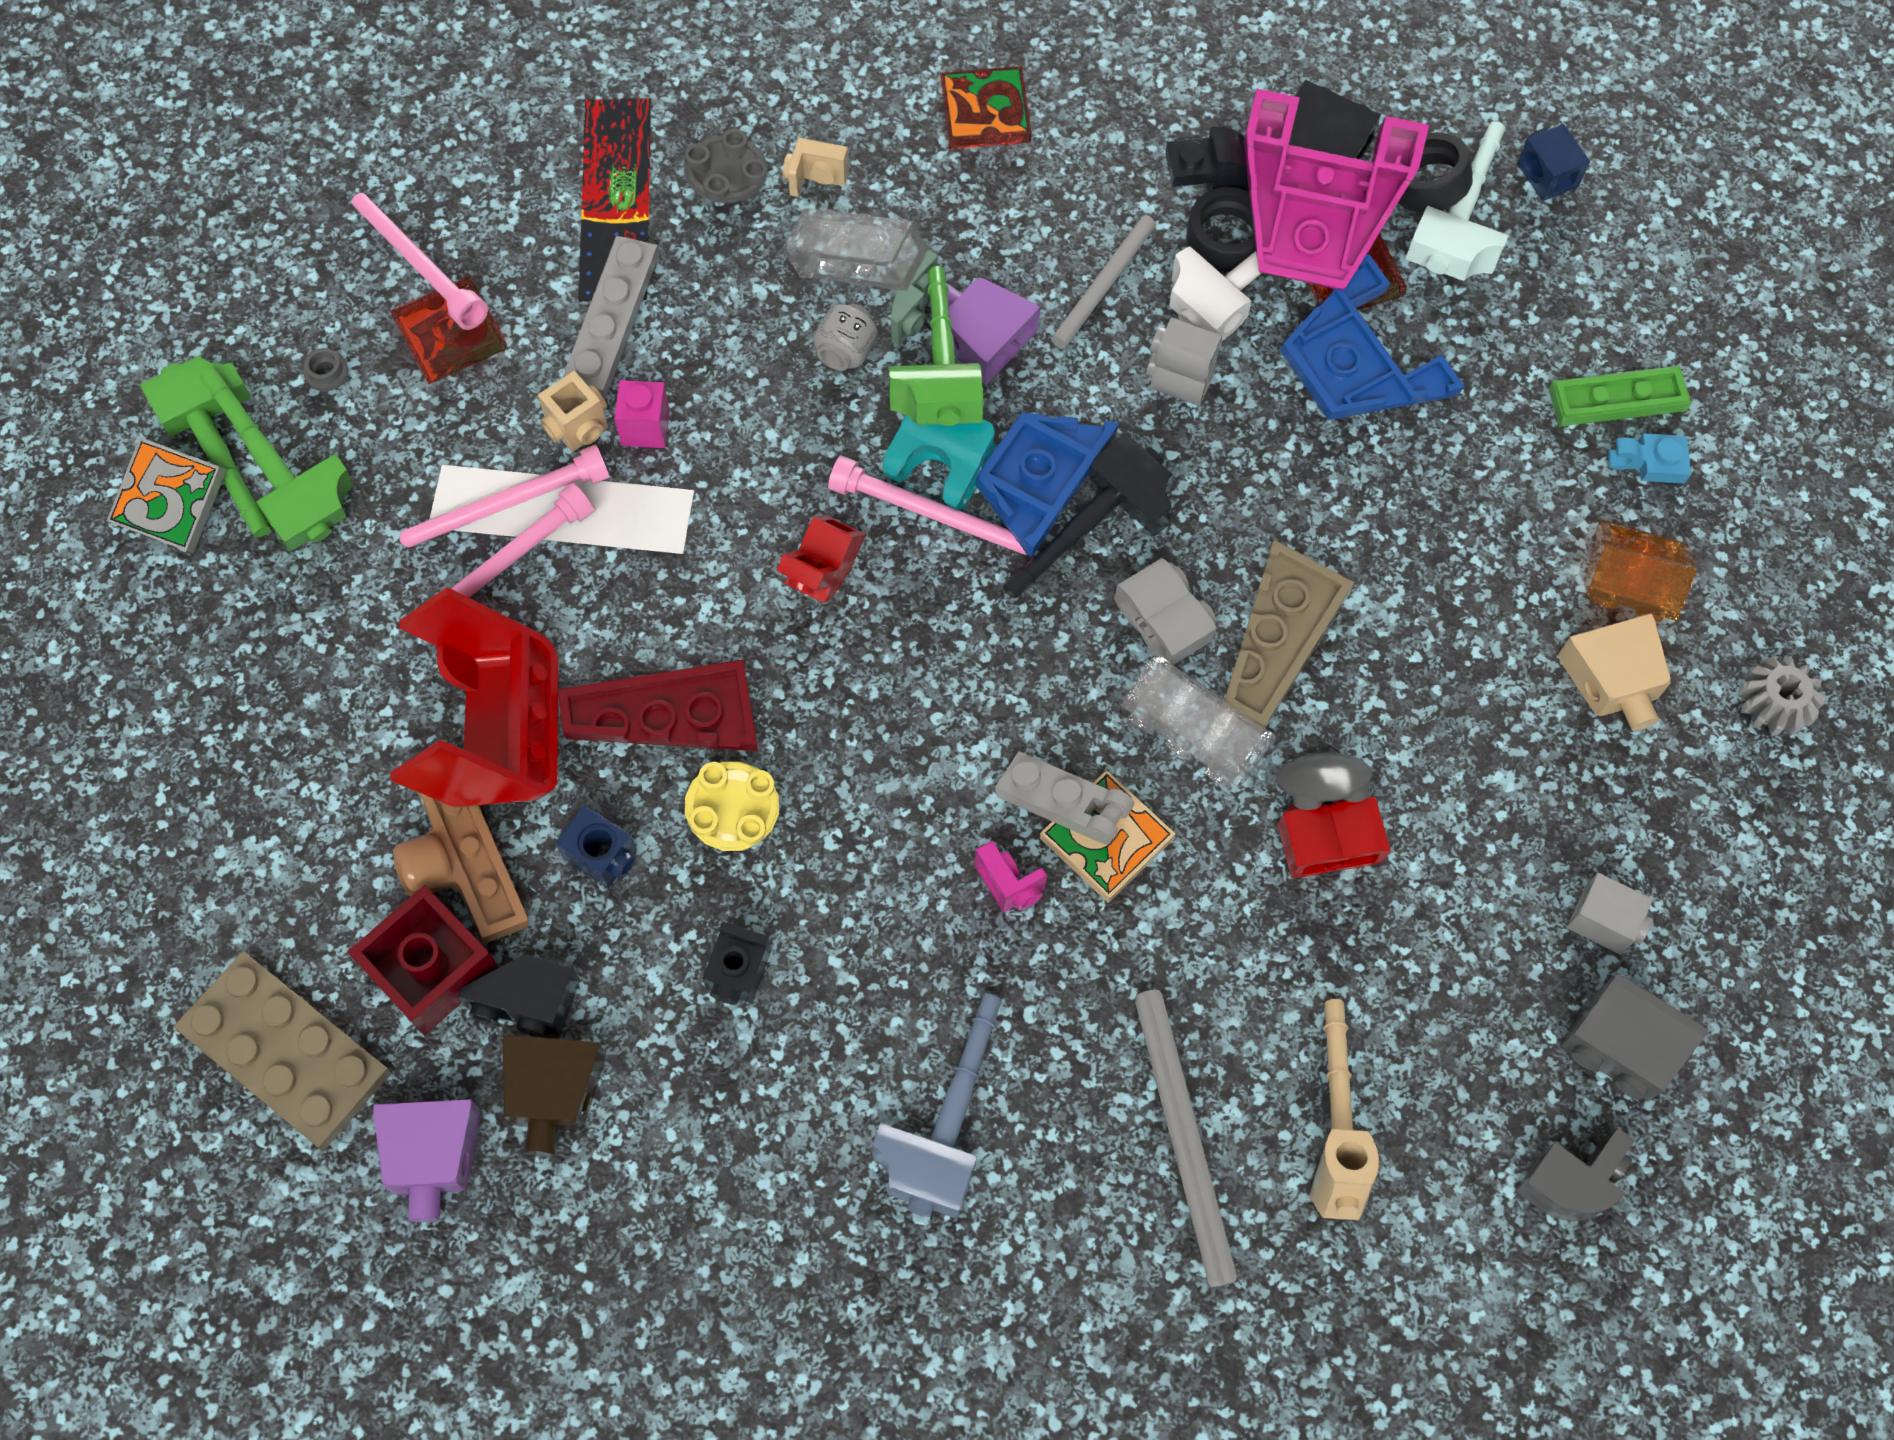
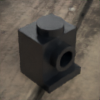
(738, 984)

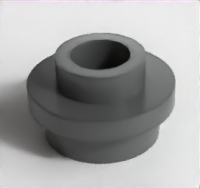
(322, 360)

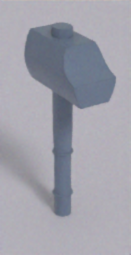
(931, 1171)

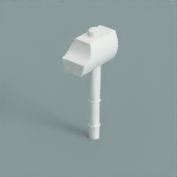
(1208, 297)

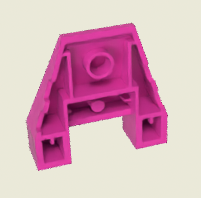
(1317, 208)

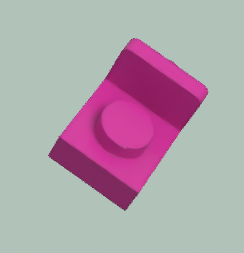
(1000, 876)

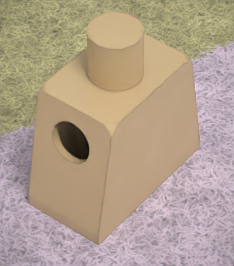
(1619, 669)

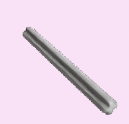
(1185, 1139)

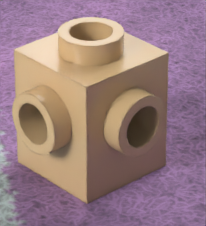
(573, 412)

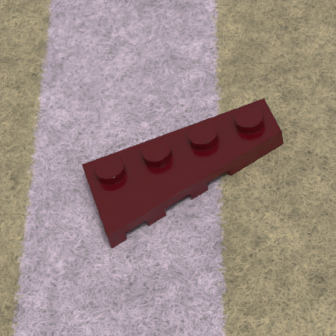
(671, 708)

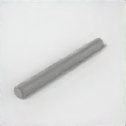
(1103, 282)

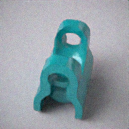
(960, 447)

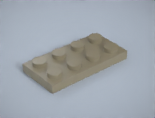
(283, 1050)

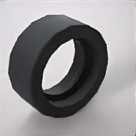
(1449, 189)
(1220, 202)

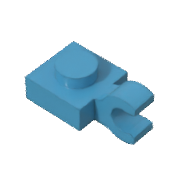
(1656, 455)

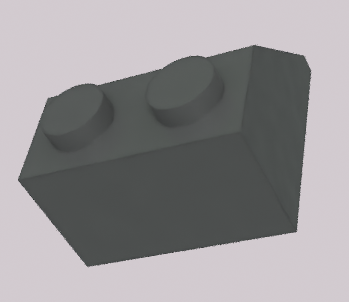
(1633, 1038)

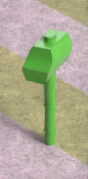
(941, 391)
(185, 403)
(299, 506)

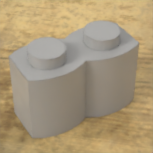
(1183, 360)
(1165, 612)

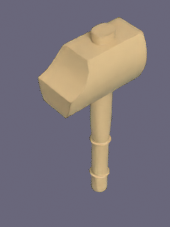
(1349, 1155)

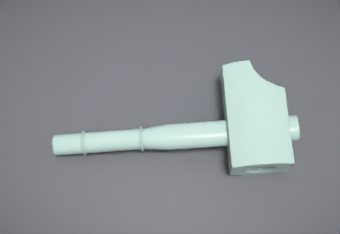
(1448, 240)

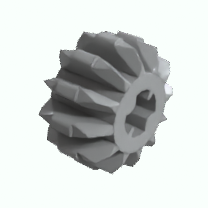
(1781, 696)

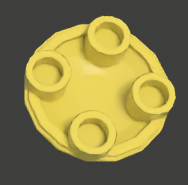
(731, 805)

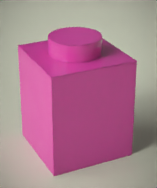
(642, 414)

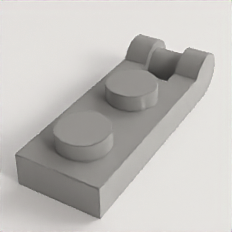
(1063, 798)

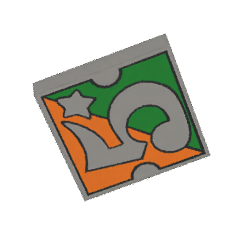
(166, 495)

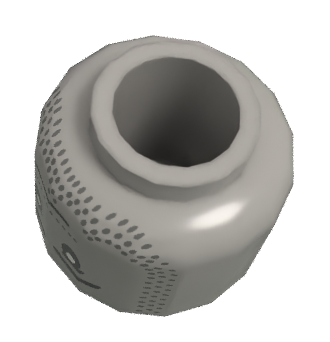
(845, 336)

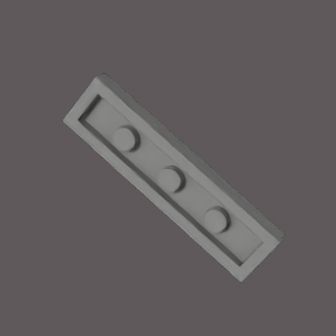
(612, 312)

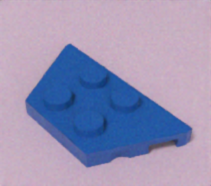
(1040, 472)

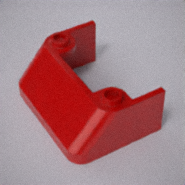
(508, 706)

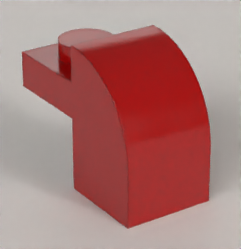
(822, 558)

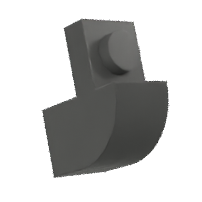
(1575, 1189)

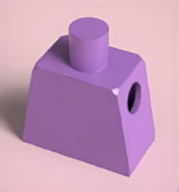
(990, 325)
(426, 1151)

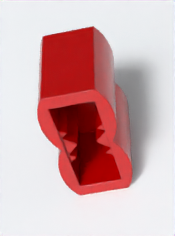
(1333, 837)

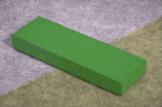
(1619, 396)

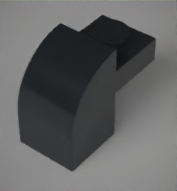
(1209, 160)

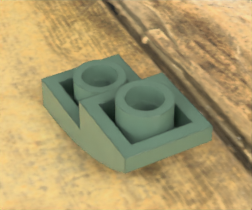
(909, 306)

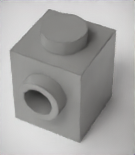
(1611, 914)

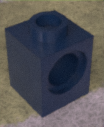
(1553, 162)
(586, 831)

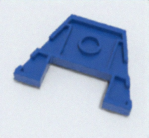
(1348, 365)

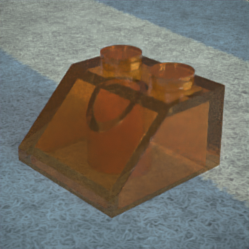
(1639, 571)

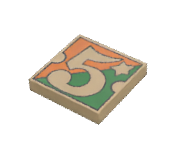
(1112, 865)

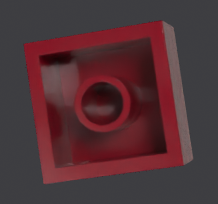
(422, 959)

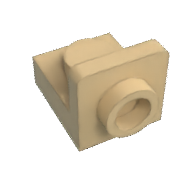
(815, 161)

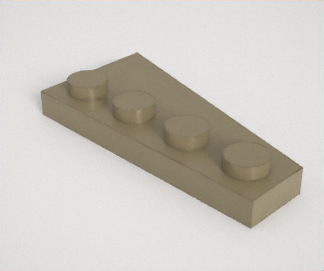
(1285, 627)

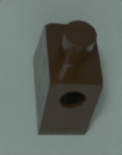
(549, 1087)

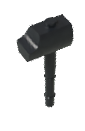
(1127, 479)

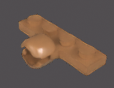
(465, 858)

